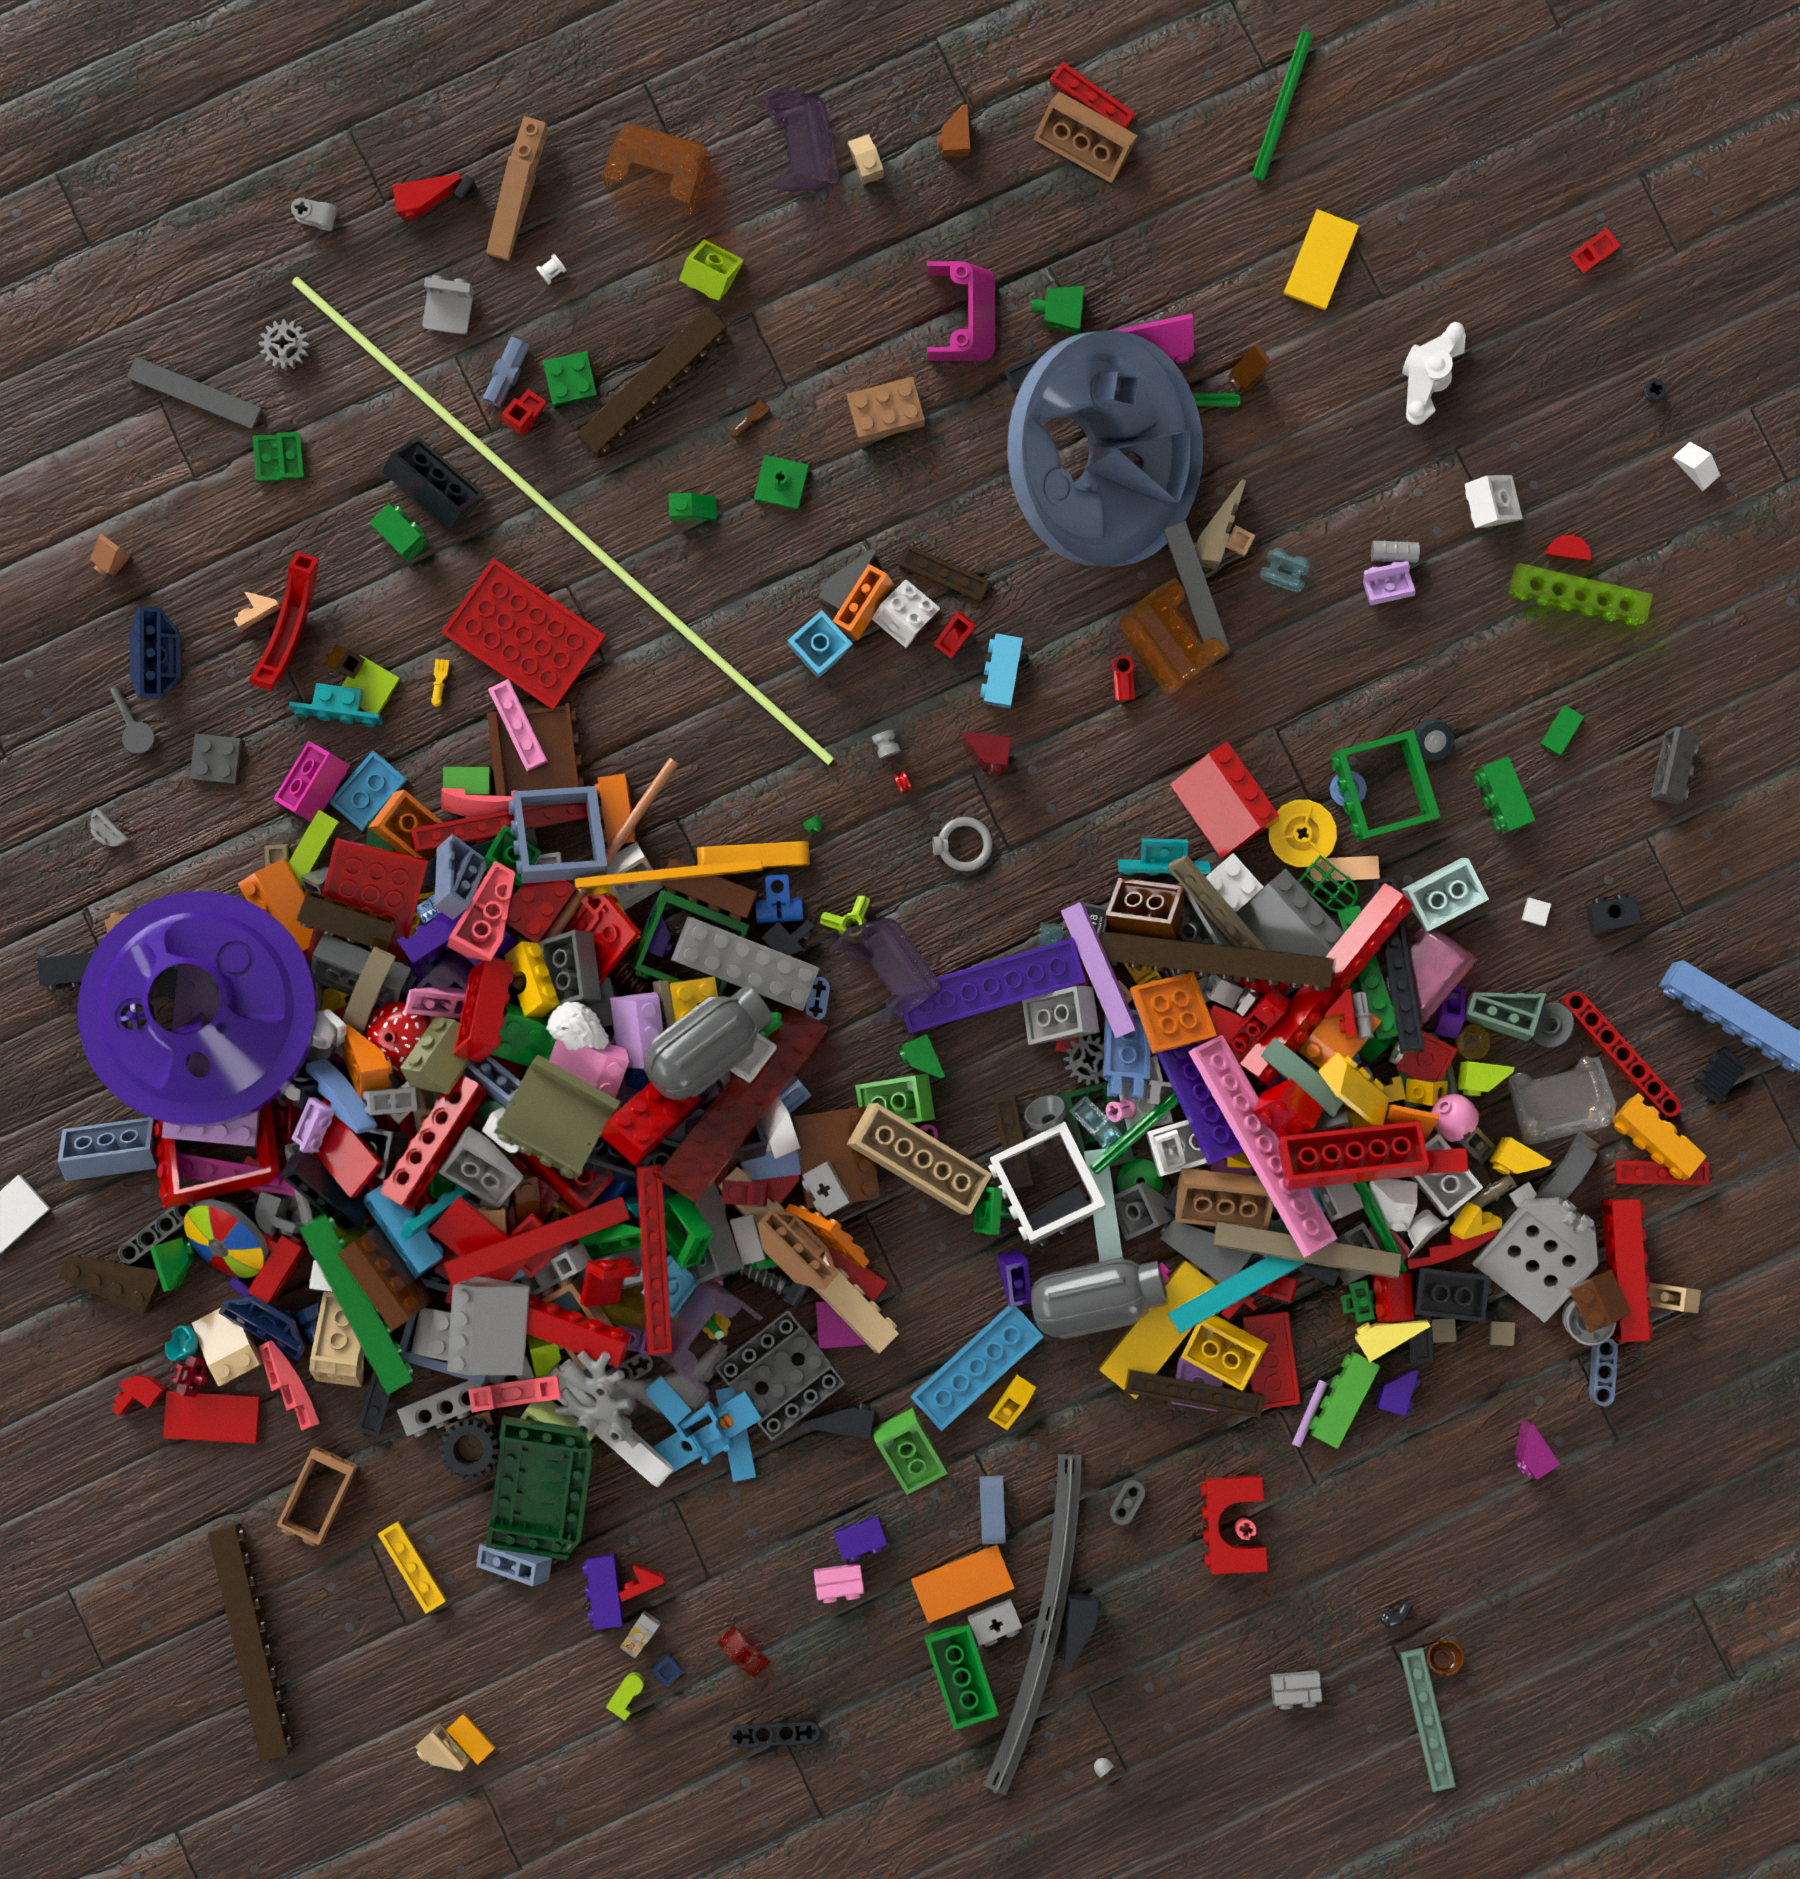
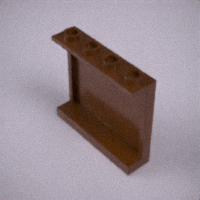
(558, 741)

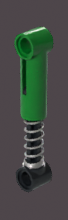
(789, 1290)

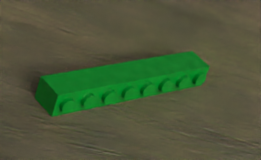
(356, 1306)

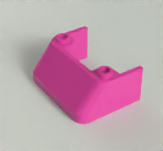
(978, 340)

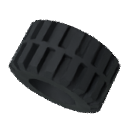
(456, 1462)

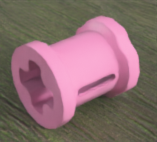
(1123, 1113)

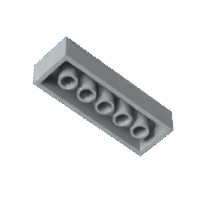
(745, 963)

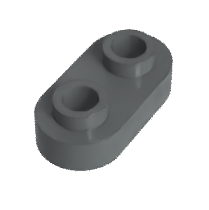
(1128, 1502)

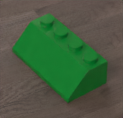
(961, 1676)

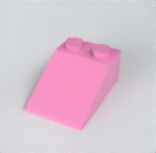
(597, 1067)

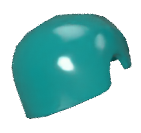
(182, 1344)

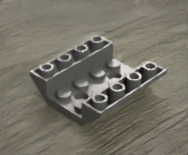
(792, 1387)

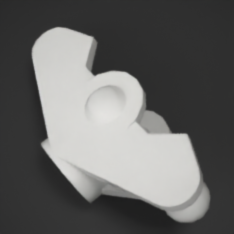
(1430, 371)

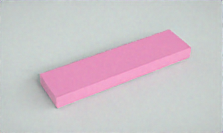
(518, 725)

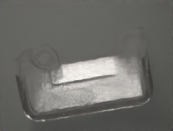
(1562, 1102)

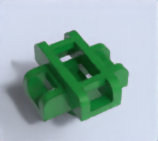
(1361, 1300)

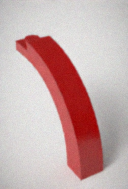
(290, 623)

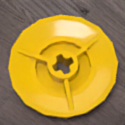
(1319, 827)

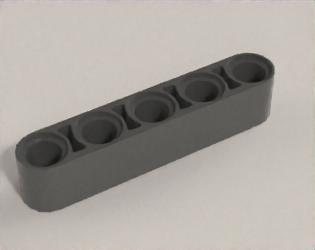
(160, 1233)

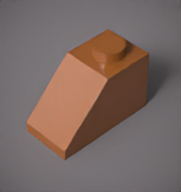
(955, 135)

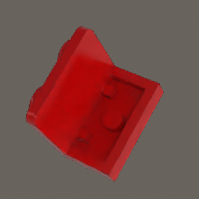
(605, 1280)

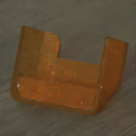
(659, 152)
(1166, 640)

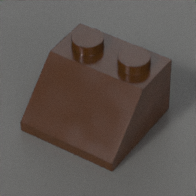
(1599, 1301)

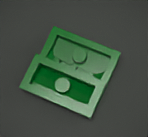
(277, 457)

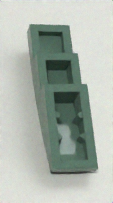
(1293, 1067)

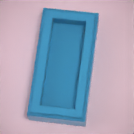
(667, 1400)

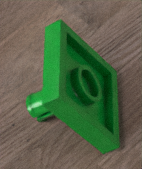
(781, 482)
(989, 1211)

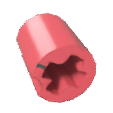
(1244, 1528)

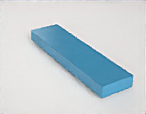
(740, 1455)

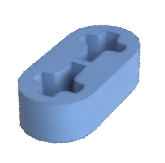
(823, 998)

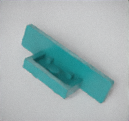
(336, 703)
(1157, 855)

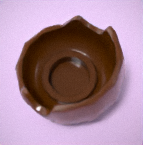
(1445, 1657)

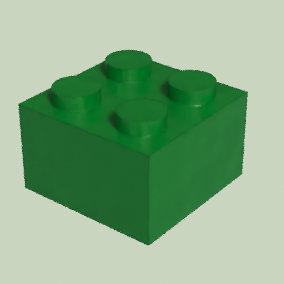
(395, 529)

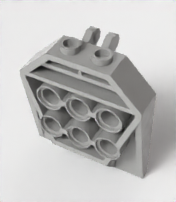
(1527, 1284)

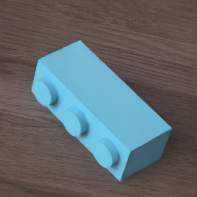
(1001, 670)

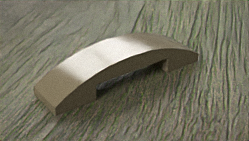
(367, 989)

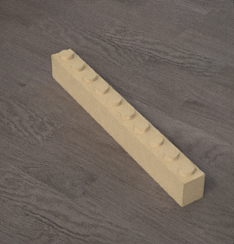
(840, 1295)

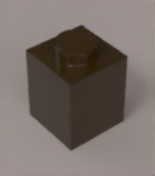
(345, 661)

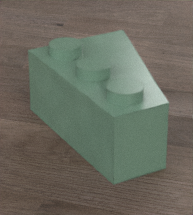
(1505, 1013)

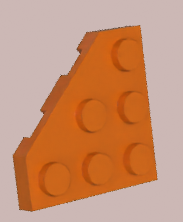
(830, 1234)

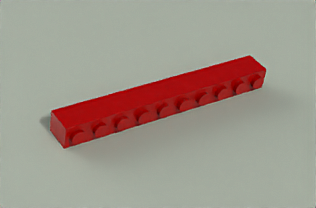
(1351, 954)

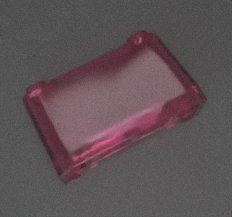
(1436, 969)

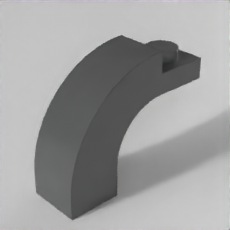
(1571, 1169)

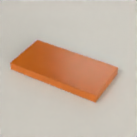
(962, 1583)

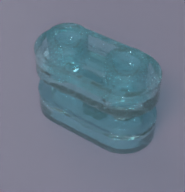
(1297, 565)

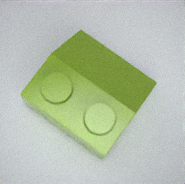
(710, 270)
(1480, 1077)

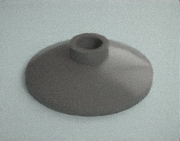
(1550, 1015)

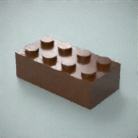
(715, 892)

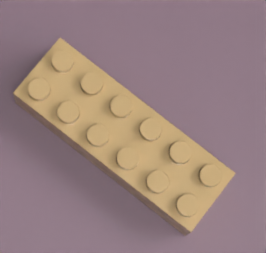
(919, 1159)

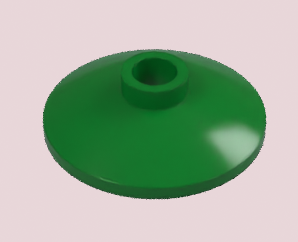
(1139, 1168)

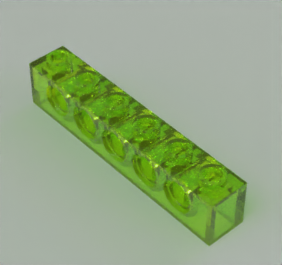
(1638, 601)

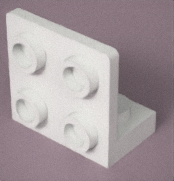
(905, 613)

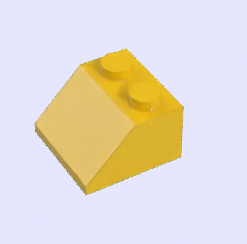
(1515, 1157)

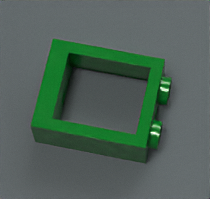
(690, 1250)

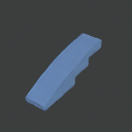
(342, 1095)

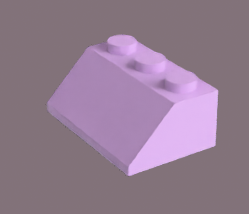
(636, 1024)

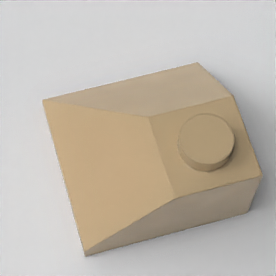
(442, 1750)

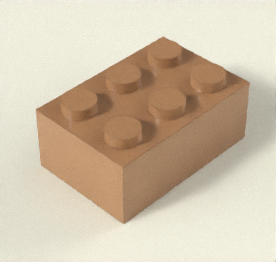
(885, 410)

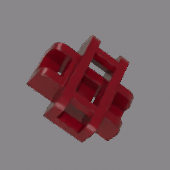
(193, 1376)

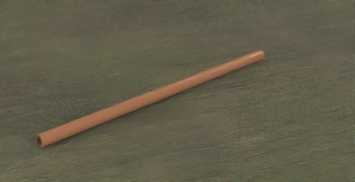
(610, 851)

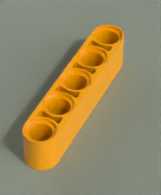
(771, 854)

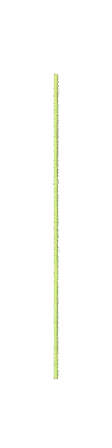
(563, 521)

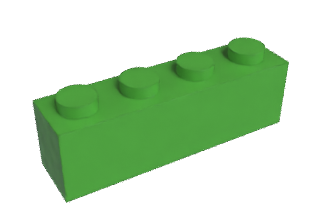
(1344, 1400)

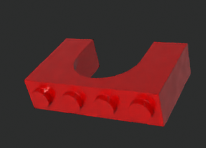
(1219, 1494)

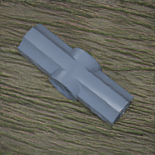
(506, 372)

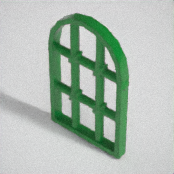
(1320, 885)

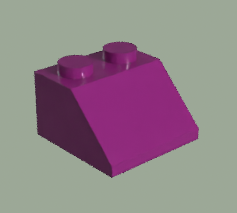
(1533, 1453)

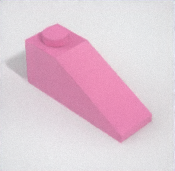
(436, 1002)

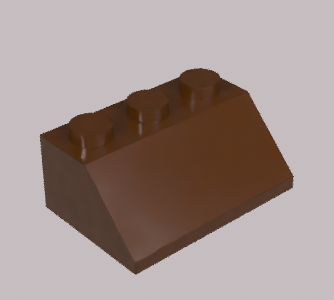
(1146, 908)

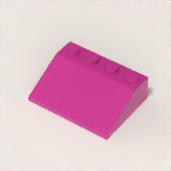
(1171, 335)

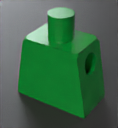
(1061, 308)

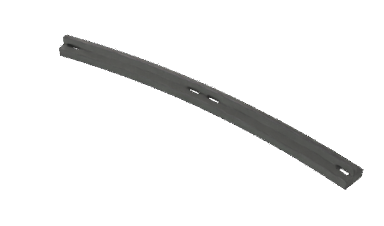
(1042, 1654)

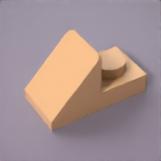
(261, 608)

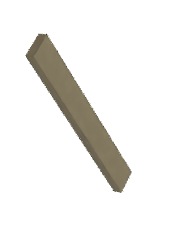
(1284, 1246)

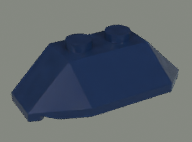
(154, 653)
(266, 1322)

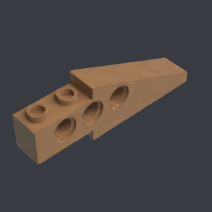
(517, 187)

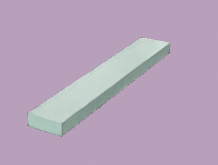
(1106, 1220)

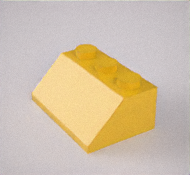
(1356, 1088)
(1224, 1351)

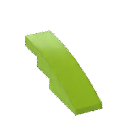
(313, 845)

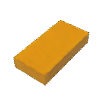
(470, 1738)

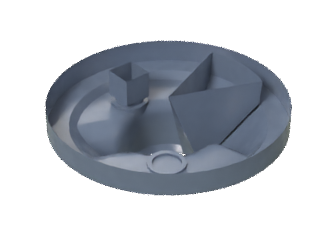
(1115, 507)

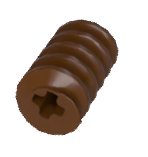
(629, 979)

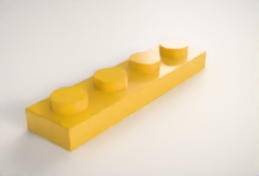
(412, 1567)

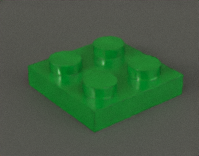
(570, 378)

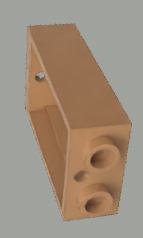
(575, 1285)
(333, 1461)

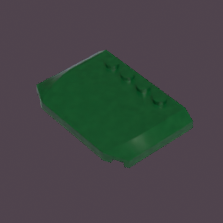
(540, 1488)

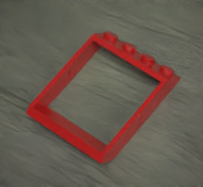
(168, 1170)

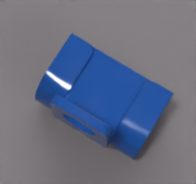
(779, 906)

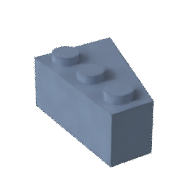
(457, 876)

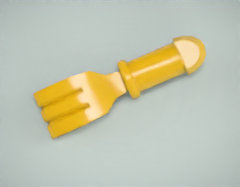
(440, 672)

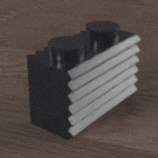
(1719, 1075)

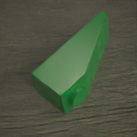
(612, 1240)

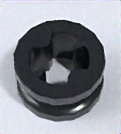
(1652, 396)

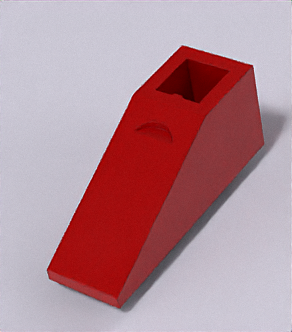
(1258, 1021)

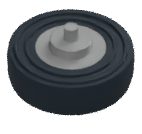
(1434, 739)

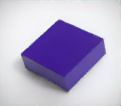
(240, 1286)

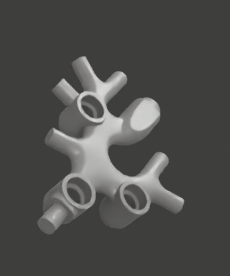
(600, 1387)

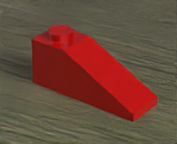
(421, 195)

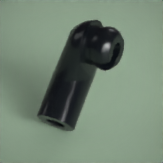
(1397, 1618)

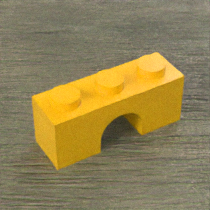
(539, 993)

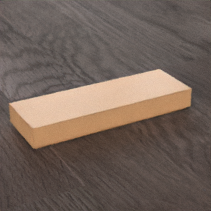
(1355, 867)

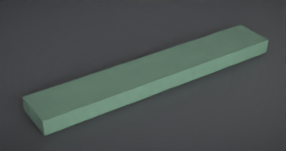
(1427, 1719)

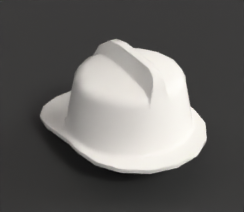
(1423, 1228)

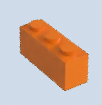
(863, 602)
(615, 805)

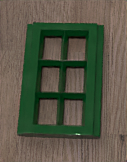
(1075, 1127)

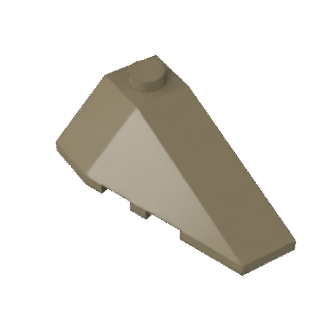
(1214, 538)

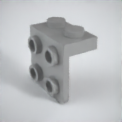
(447, 305)

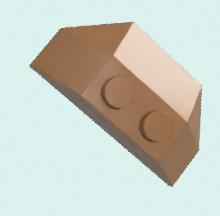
(796, 1249)

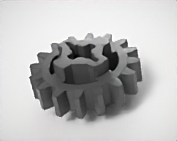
(1077, 1064)

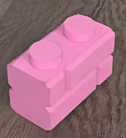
(839, 1582)

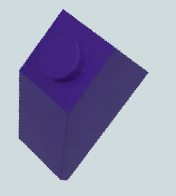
(661, 940)
(1451, 1014)
(1015, 1277)

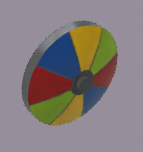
(226, 1238)

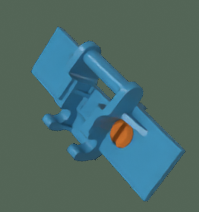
(714, 1437)

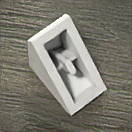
(1697, 464)
(1169, 1150)

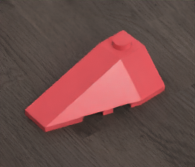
(484, 921)

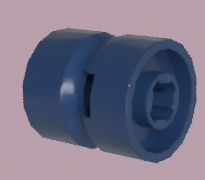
(308, 1318)

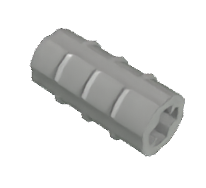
(1395, 551)

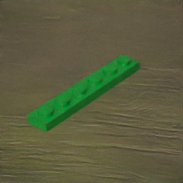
(1373, 984)

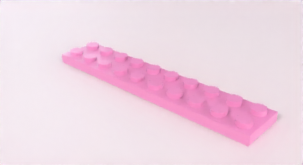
(1237, 1100)

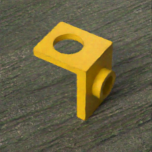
(1424, 1091)

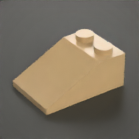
(226, 1347)

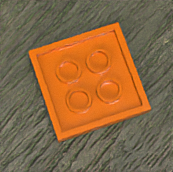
(1173, 1012)

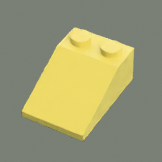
(1384, 1336)

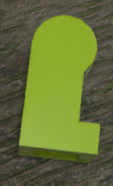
(631, 1686)

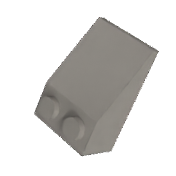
(1061, 1015)
(480, 1168)

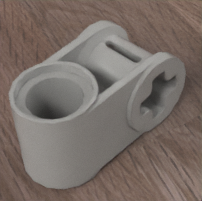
(318, 213)

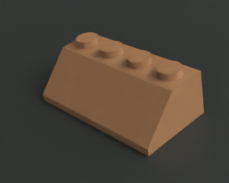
(1085, 137)
(1222, 1197)

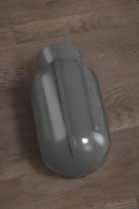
(705, 1044)
(1097, 1297)

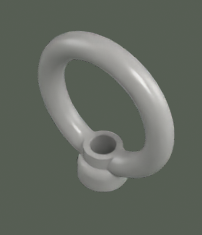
(940, 844)

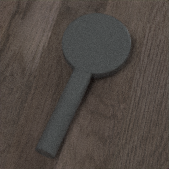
(137, 735)

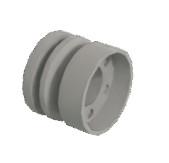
(1575, 1327)

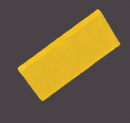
(1321, 259)

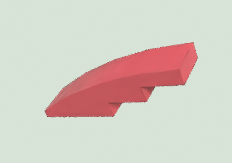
(283, 1377)

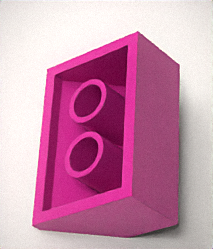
(311, 781)

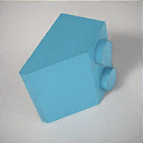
(819, 644)

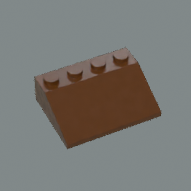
(825, 1139)
(385, 1278)

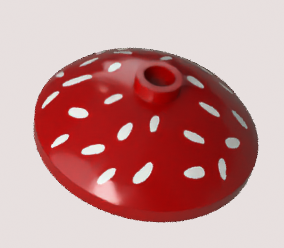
(404, 1027)

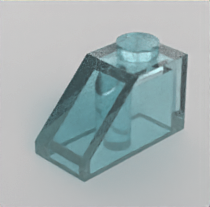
(1095, 1122)

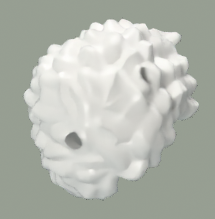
(577, 1027)

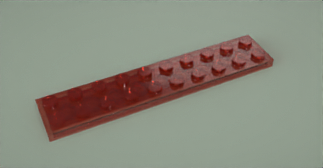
(741, 1108)

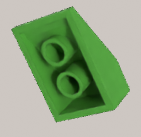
(904, 1096)
(909, 1451)

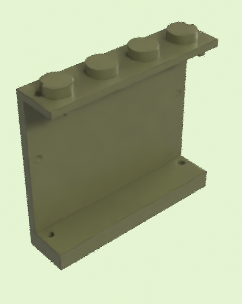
(555, 1117)

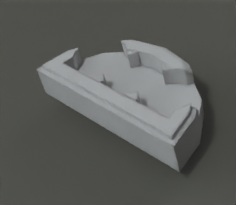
(105, 830)

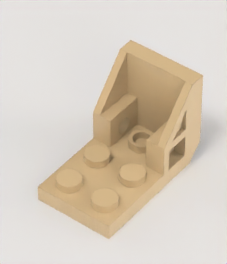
(335, 1349)

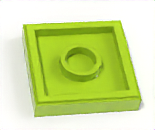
(375, 684)

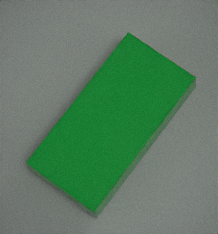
(1561, 730)

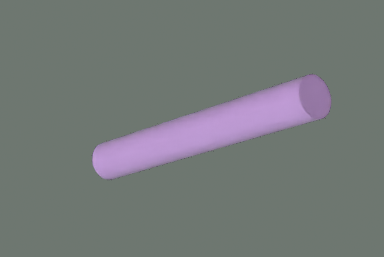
(1309, 1414)

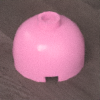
(1456, 1117)

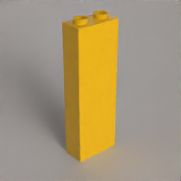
(1154, 1337)

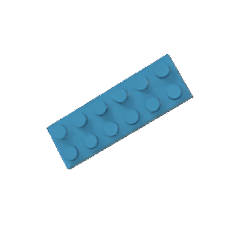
(976, 1366)

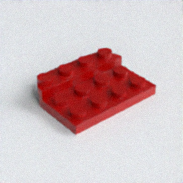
(610, 928)

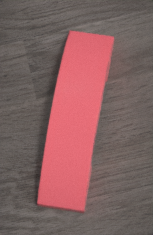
(458, 803)
(514, 1393)

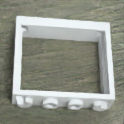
(1016, 1210)

